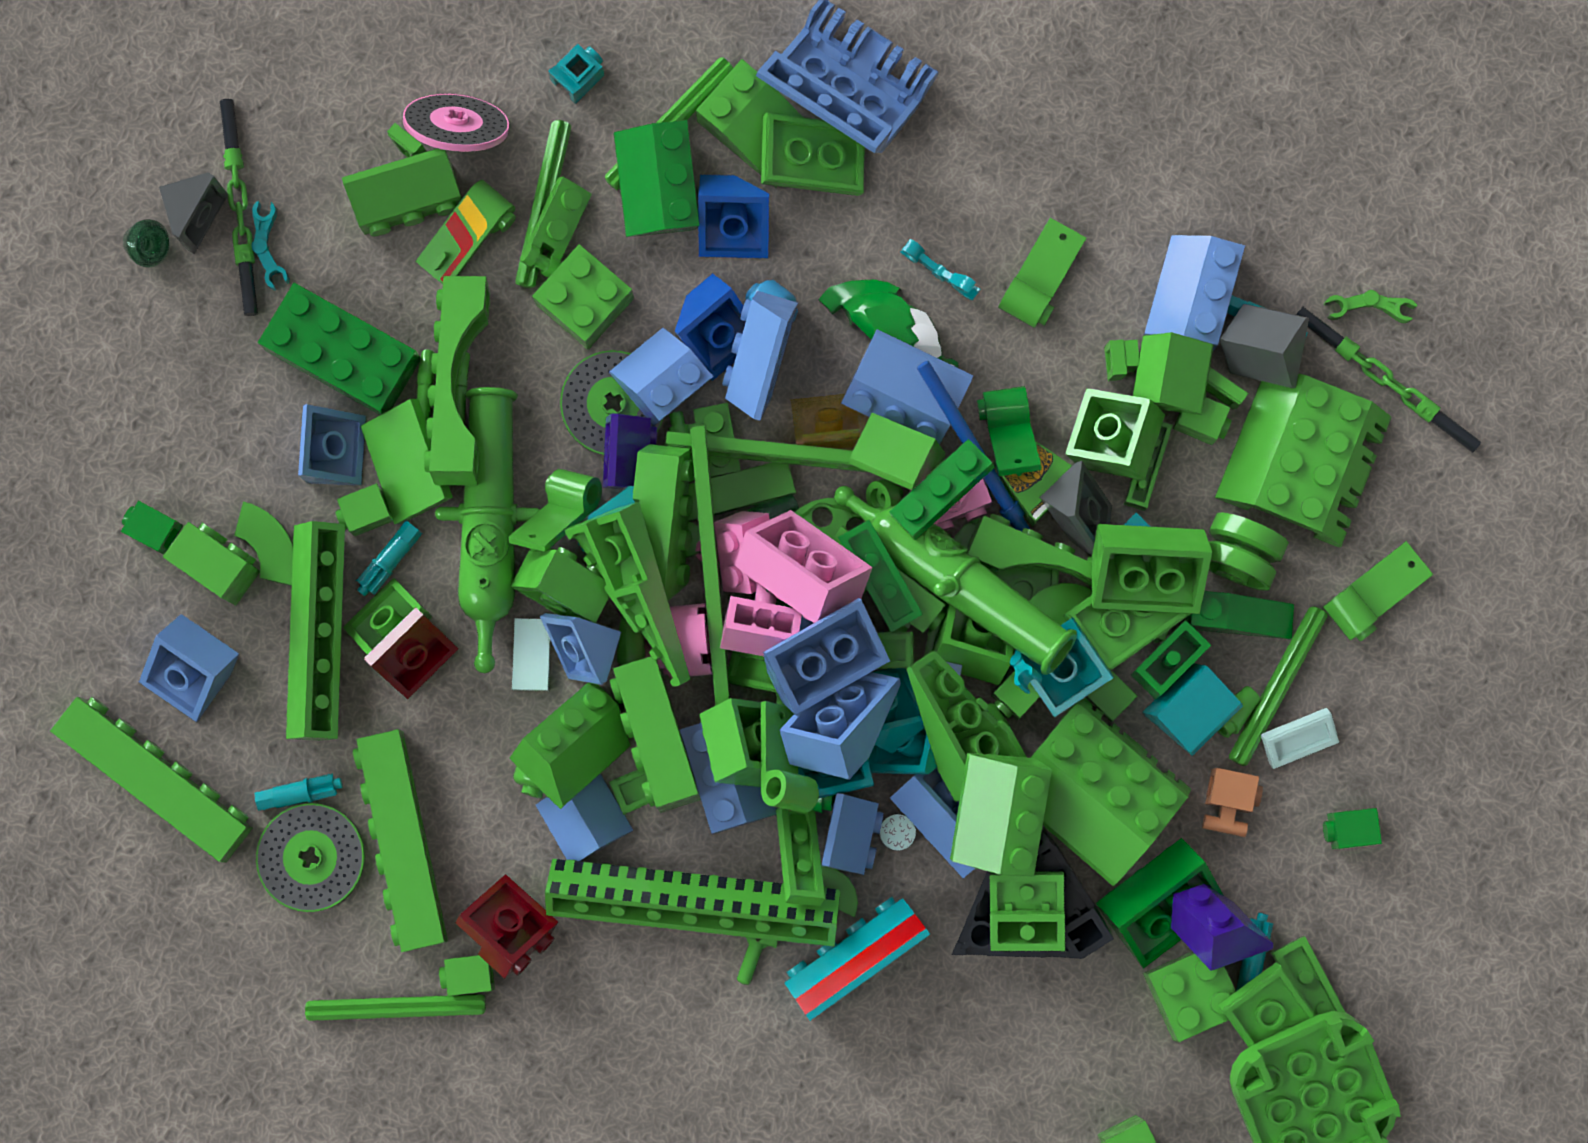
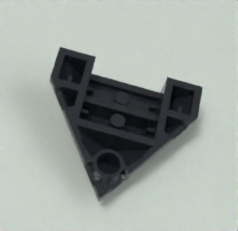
(1083, 922)

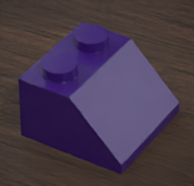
(623, 440)
(1215, 927)

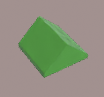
(1174, 372)
(896, 452)
(382, 615)

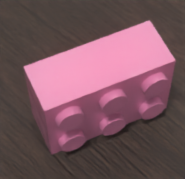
(802, 566)

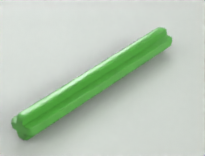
(686, 104)
(549, 173)
(1278, 686)
(395, 1007)

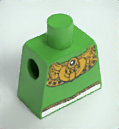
(1031, 485)

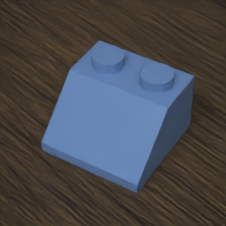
(660, 375)
(187, 666)
(851, 834)

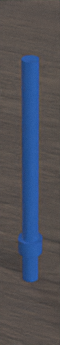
(1009, 509)

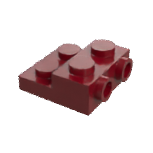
(411, 653)
(507, 926)

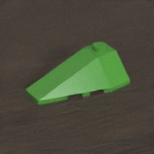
(956, 720)

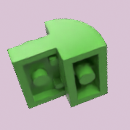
(1027, 912)

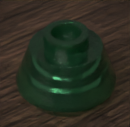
(147, 243)

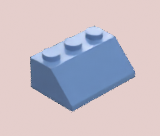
(1195, 287)
(759, 352)
(894, 389)
(825, 657)
(724, 804)
(932, 811)

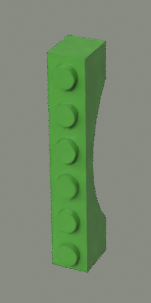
(464, 315)
(1007, 548)

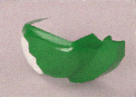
(876, 306)

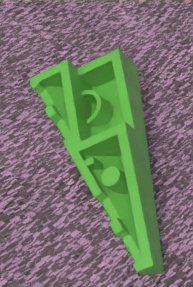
(625, 558)

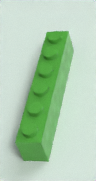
(315, 631)
(152, 779)
(401, 841)

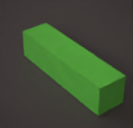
(1141, 490)

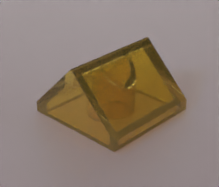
(826, 422)

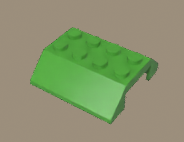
(1304, 455)
(1105, 792)

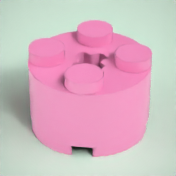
(693, 639)

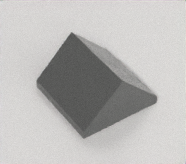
(192, 207)
(1265, 345)
(1078, 506)

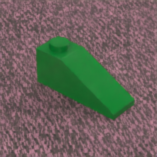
(1243, 616)

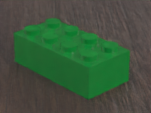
(339, 350)

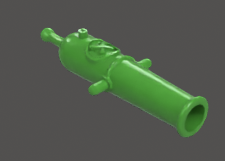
(488, 519)
(967, 585)

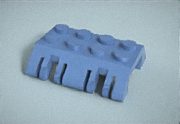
(848, 83)

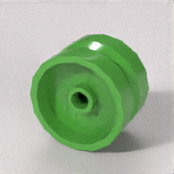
(1245, 551)

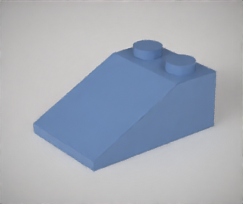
(842, 728)

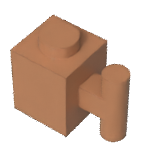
(1232, 793)

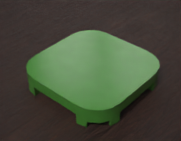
(1315, 1085)

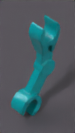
(260, 244)
(959, 282)
(1023, 671)

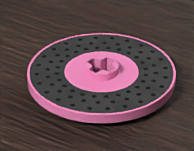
(455, 122)

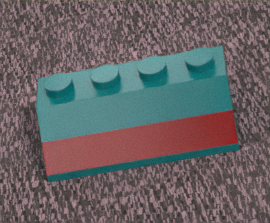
(856, 957)

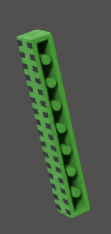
(687, 902)

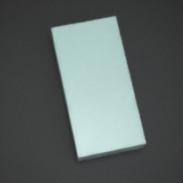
(530, 656)
(1300, 738)

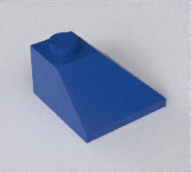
(732, 218)
(711, 323)

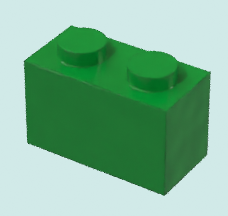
(1170, 660)

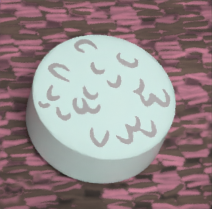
(897, 832)

